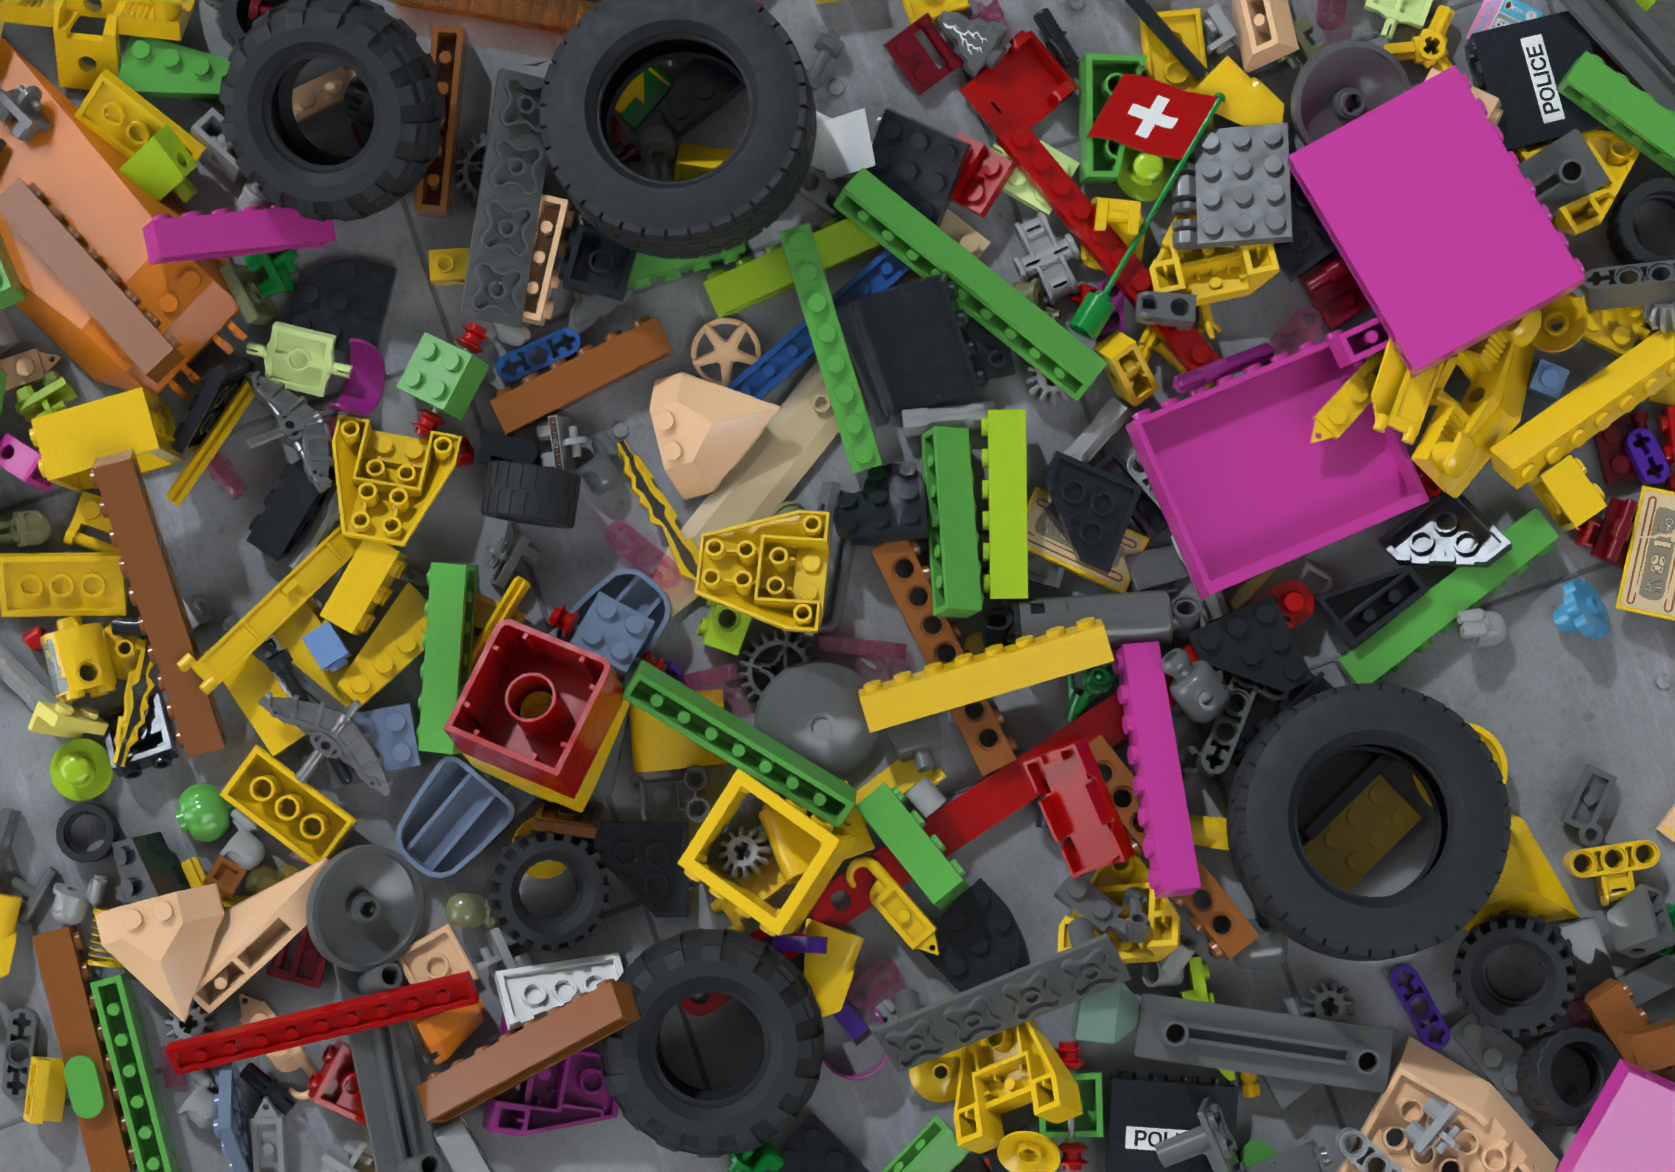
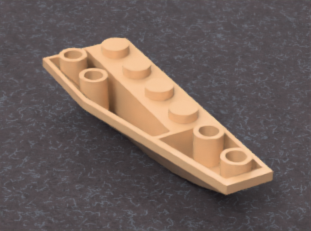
(1263, 31)
(254, 934)

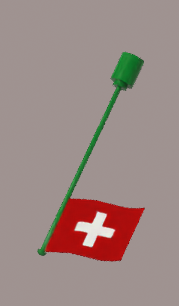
(1154, 122)

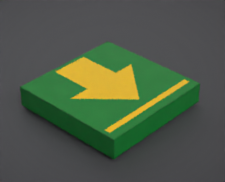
(643, 96)

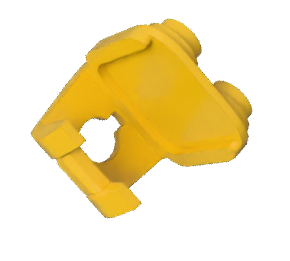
(1125, 220)

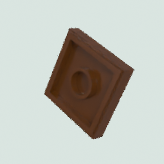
(563, 820)

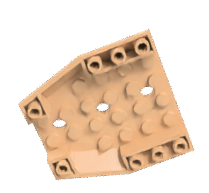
(1491, 1130)

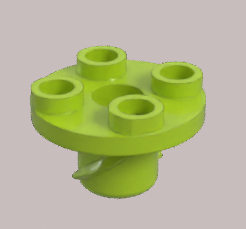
(1143, 175)
(81, 769)

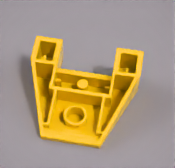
(1005, 1075)

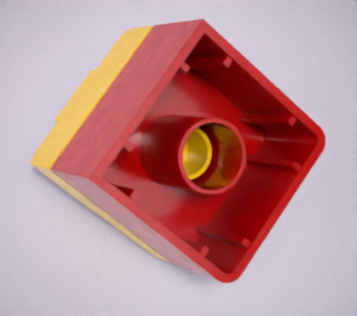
(539, 714)

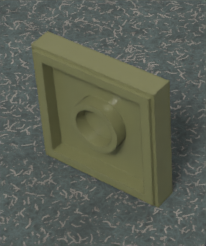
(244, 288)

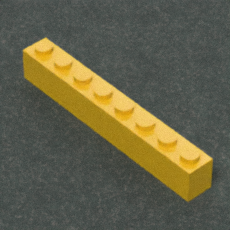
(1586, 410)
(985, 674)

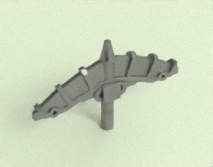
(296, 426)
(332, 736)

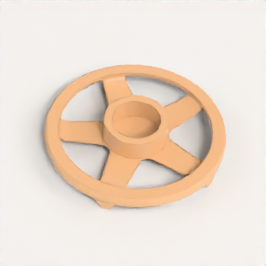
(724, 351)

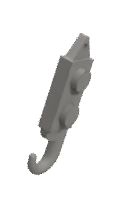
(268, 1139)

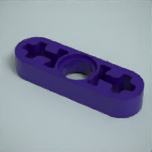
(1423, 1031)

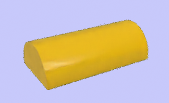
(287, 808)

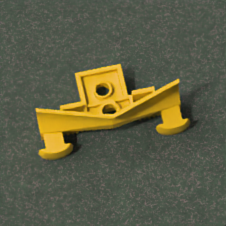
(125, 17)
(1463, 432)

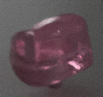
(989, 13)

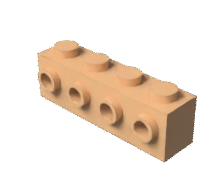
(549, 247)

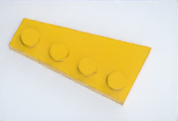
(389, 649)

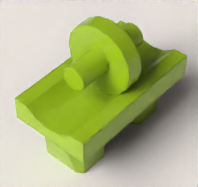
(47, 400)

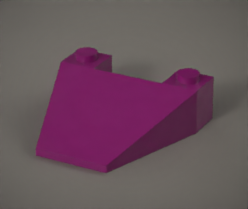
(555, 1098)

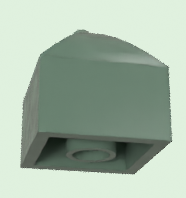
(1106, 1015)

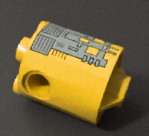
(77, 650)

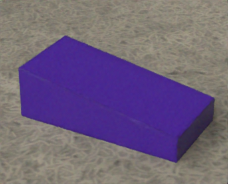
(850, 1020)

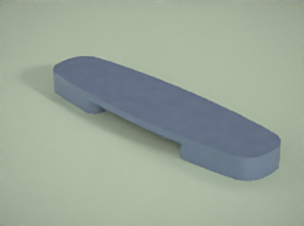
(465, 809)

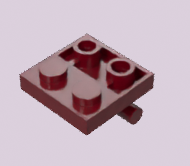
(1333, 291)
(1616, 532)

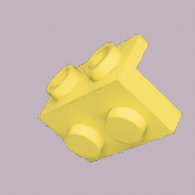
(66, 720)

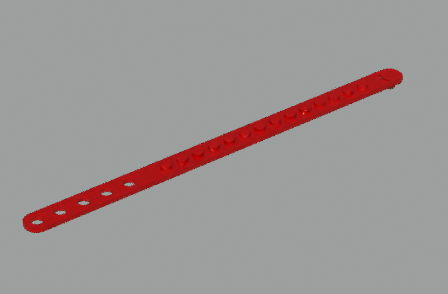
(995, 797)

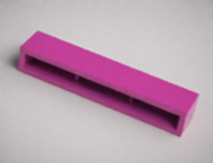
(232, 234)

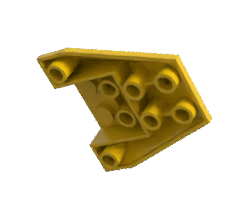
(388, 479)
(769, 569)

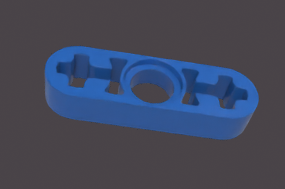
(521, 372)

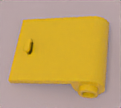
(662, 747)
(797, 848)

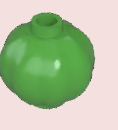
(203, 812)

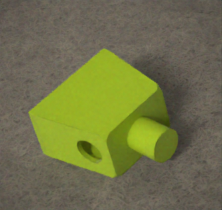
(162, 166)

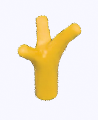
(1207, 322)

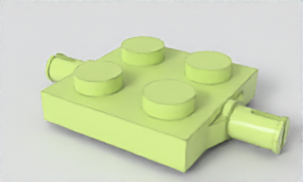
(1399, 12)
(1020, 187)
(300, 358)

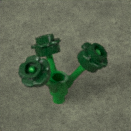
(1094, 682)

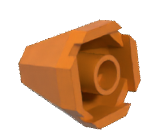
(447, 1030)

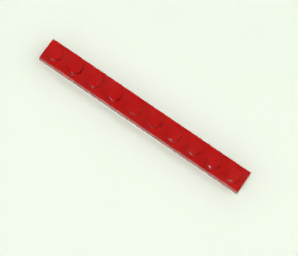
(1103, 246)
(323, 1023)

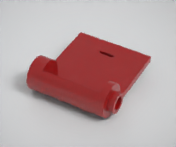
(1022, 86)

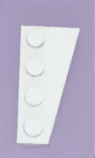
(535, 989)

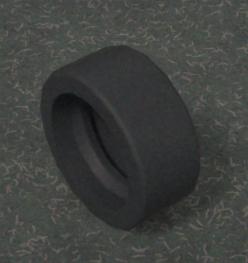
(63, 832)

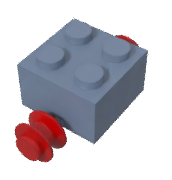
(609, 631)

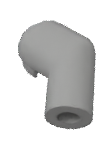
(512, 335)

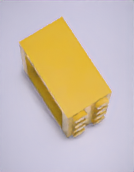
(122, 422)
(834, 845)

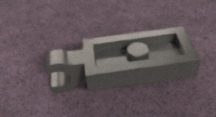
(1092, 904)

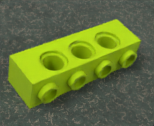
(723, 638)

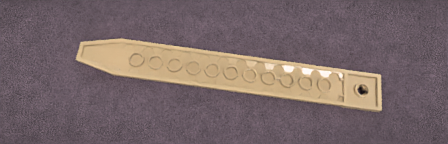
(785, 447)

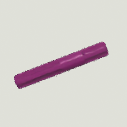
(1222, 367)

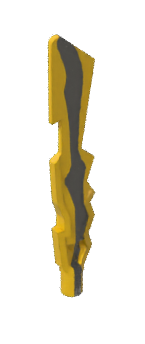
(659, 511)
(135, 704)

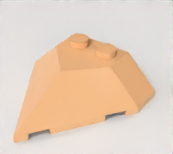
(704, 430)
(165, 941)

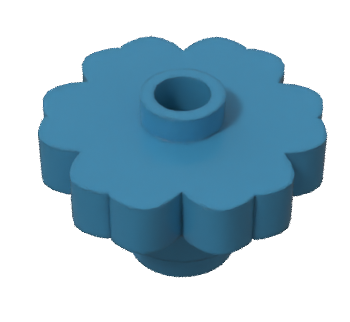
(1582, 611)

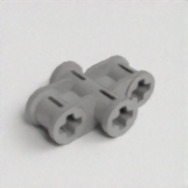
(1042, 248)

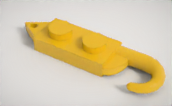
(1347, 402)
(897, 906)

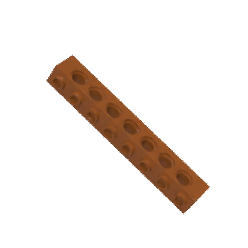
(887, 555)
(1220, 905)

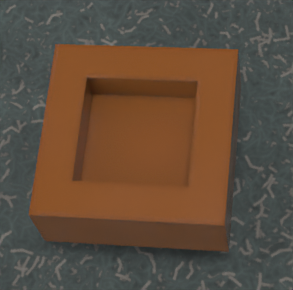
(227, 876)

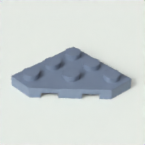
(232, 1119)

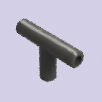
(35, 894)

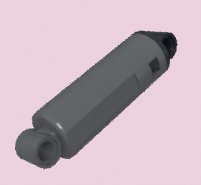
(1126, 617)

